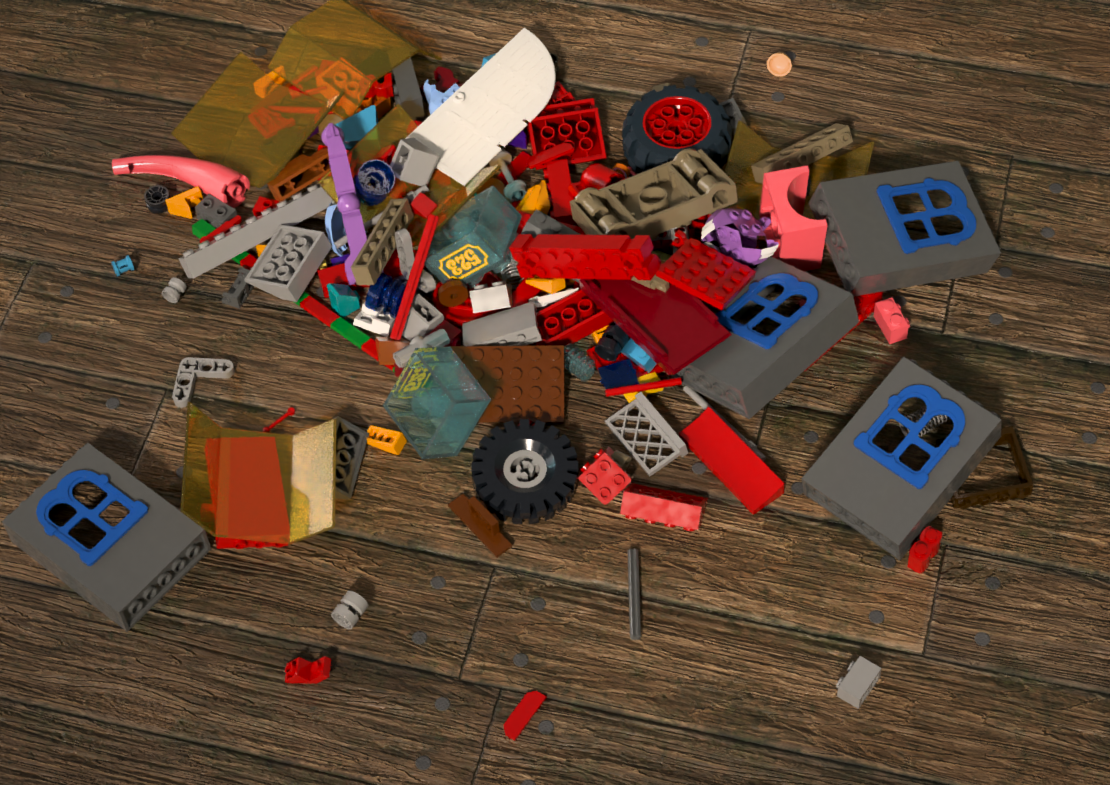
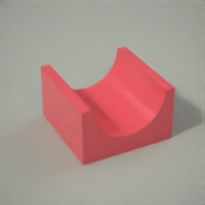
(783, 201)

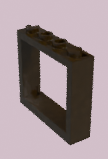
(1000, 494)

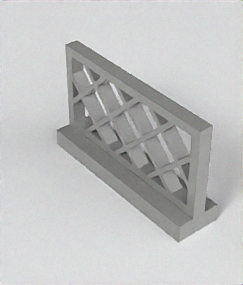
(661, 428)

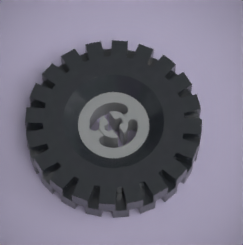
(538, 452)

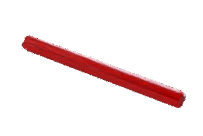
(414, 277)

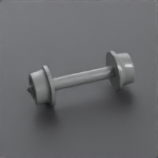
(515, 189)

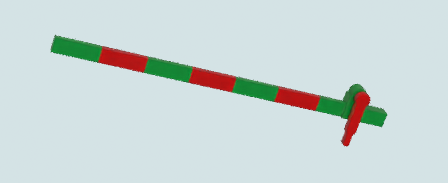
(205, 232)

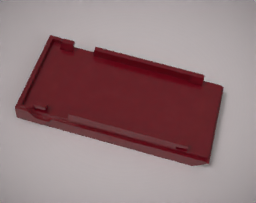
(667, 326)

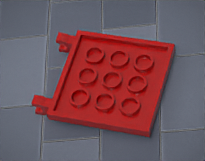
(704, 272)

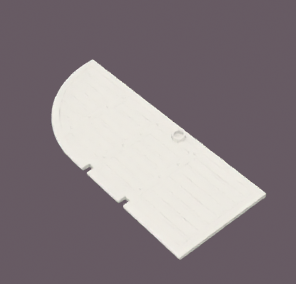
(490, 108)

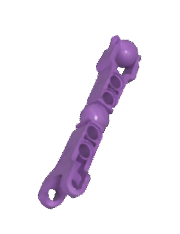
(347, 202)

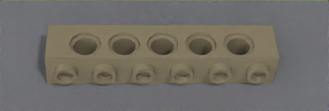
(805, 151)
(381, 242)

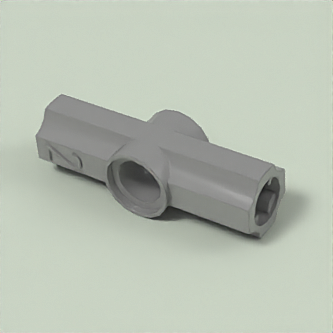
(436, 339)

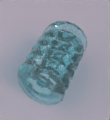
(578, 363)

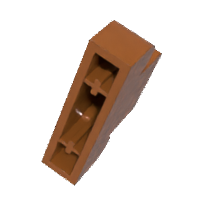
(299, 174)

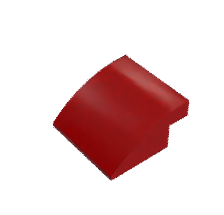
(568, 123)

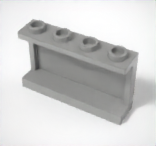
(506, 328)

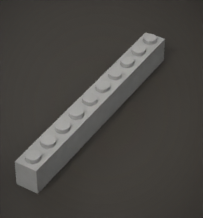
(254, 231)

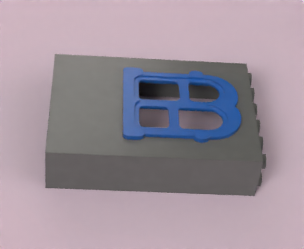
(870, 236)
(754, 367)
(877, 490)
(136, 557)

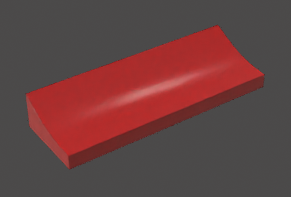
(732, 461)

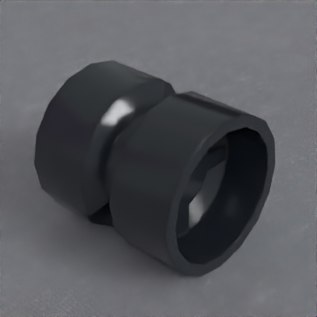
(611, 343)

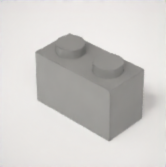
(858, 682)

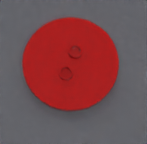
(464, 312)

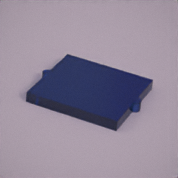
(618, 374)

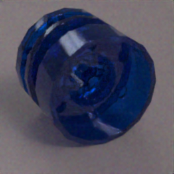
(377, 175)
(386, 295)

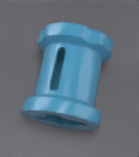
(122, 265)

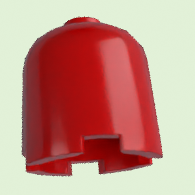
(600, 176)

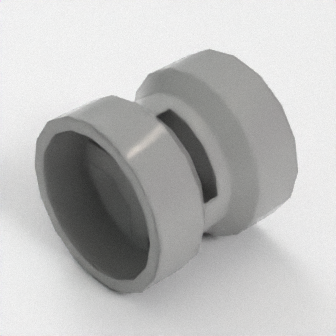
(173, 291)

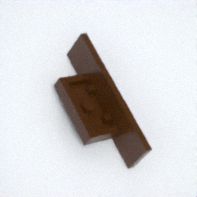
(481, 523)

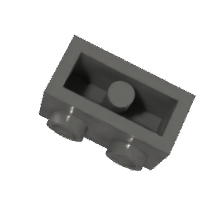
(214, 211)

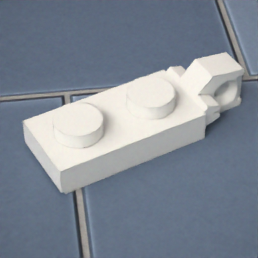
(546, 301)

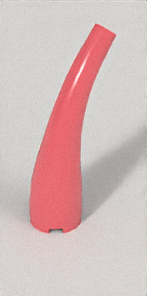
(210, 177)

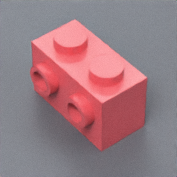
(891, 321)

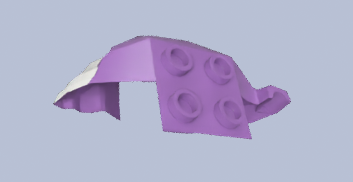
(735, 217)
(742, 247)

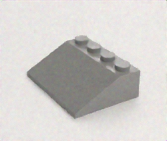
(289, 262)

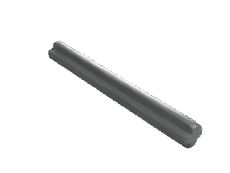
(634, 594)

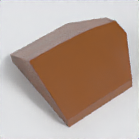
(386, 348)

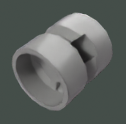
(351, 607)

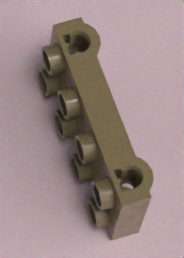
(656, 198)

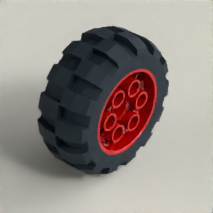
(675, 109)

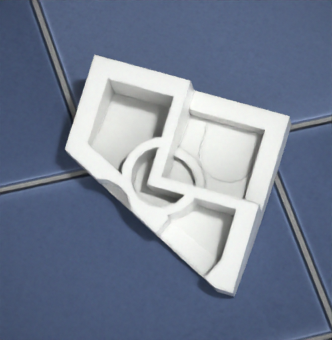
(374, 321)

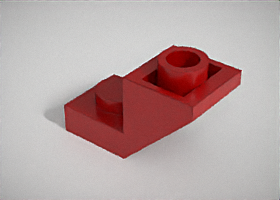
(307, 672)

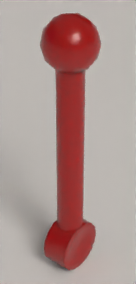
(291, 411)

